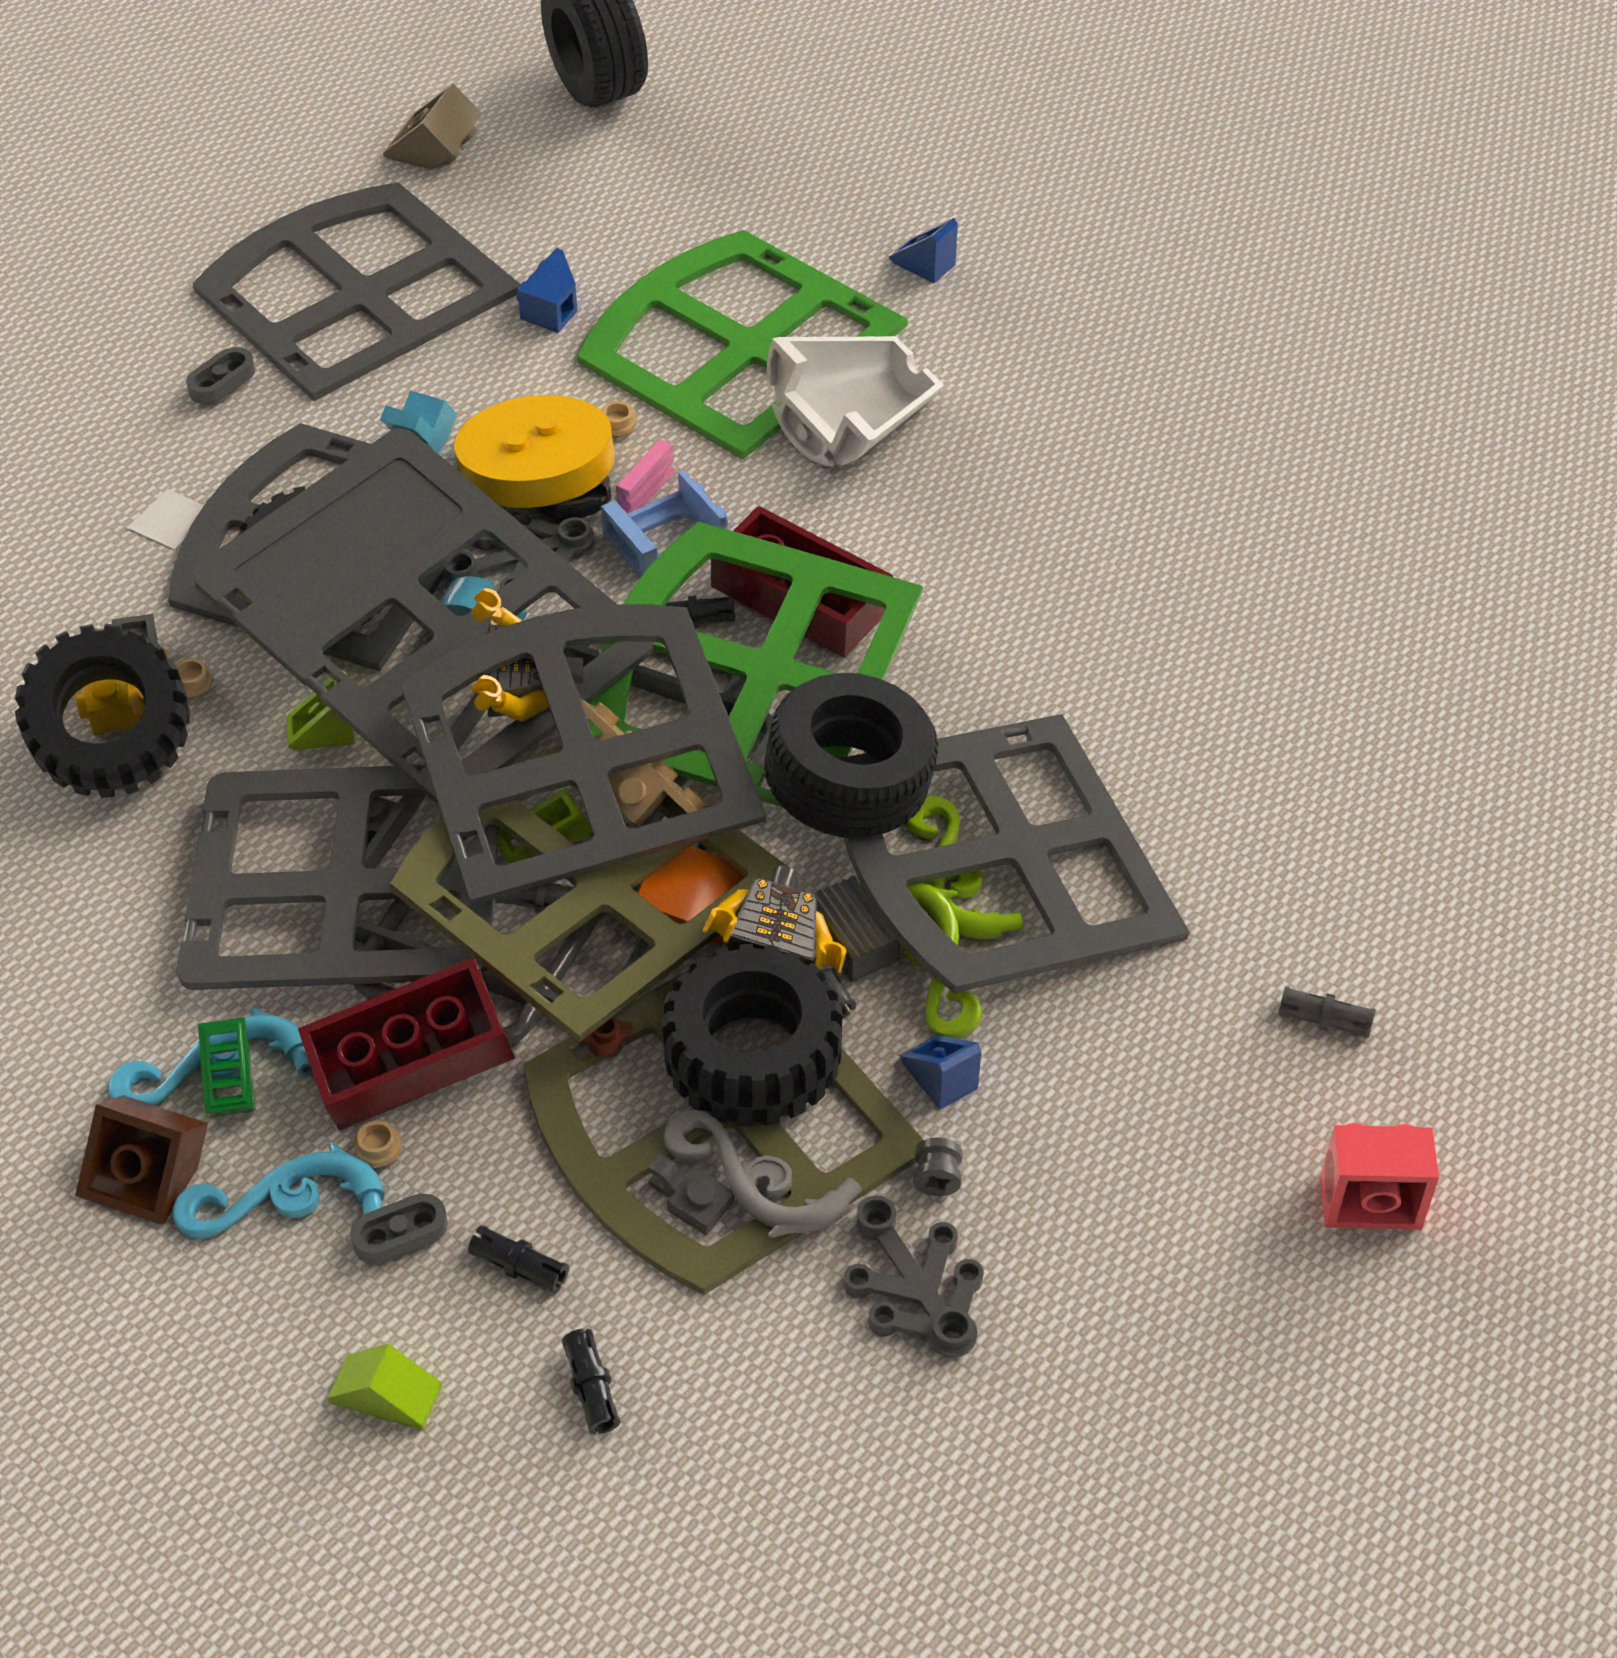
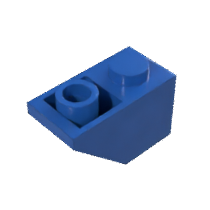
(549, 294)

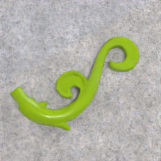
(937, 904)
(974, 923)

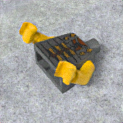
(516, 687)
(779, 917)

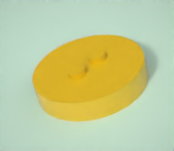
(536, 450)

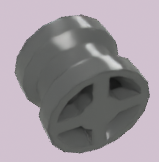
(938, 1166)

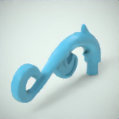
(260, 1025)
(298, 1203)

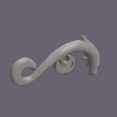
(765, 1169)

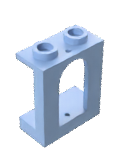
(627, 530)

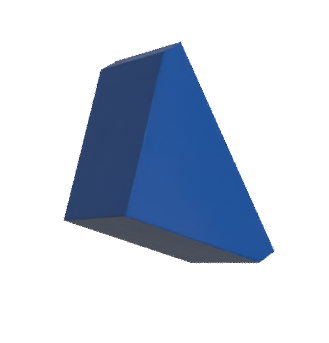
(930, 252)
(944, 1068)

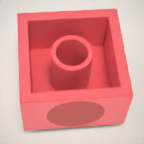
(1379, 1176)

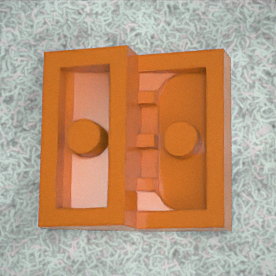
(689, 884)

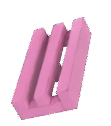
(646, 477)

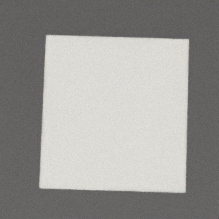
(167, 519)

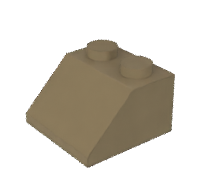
(435, 130)

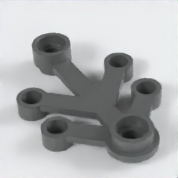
(566, 539)
(916, 1284)

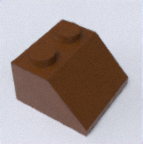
(139, 1157)

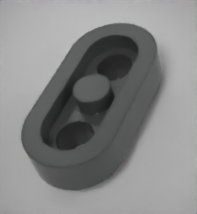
(220, 375)
(398, 1228)

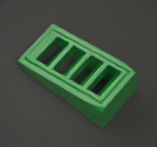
(234, 1104)

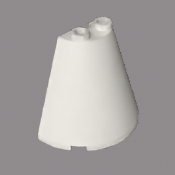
(844, 392)

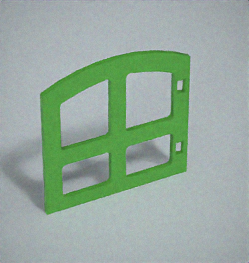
(743, 343)
(773, 664)

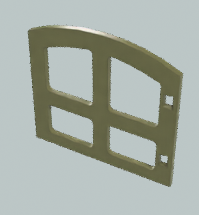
(598, 891)
(603, 1180)

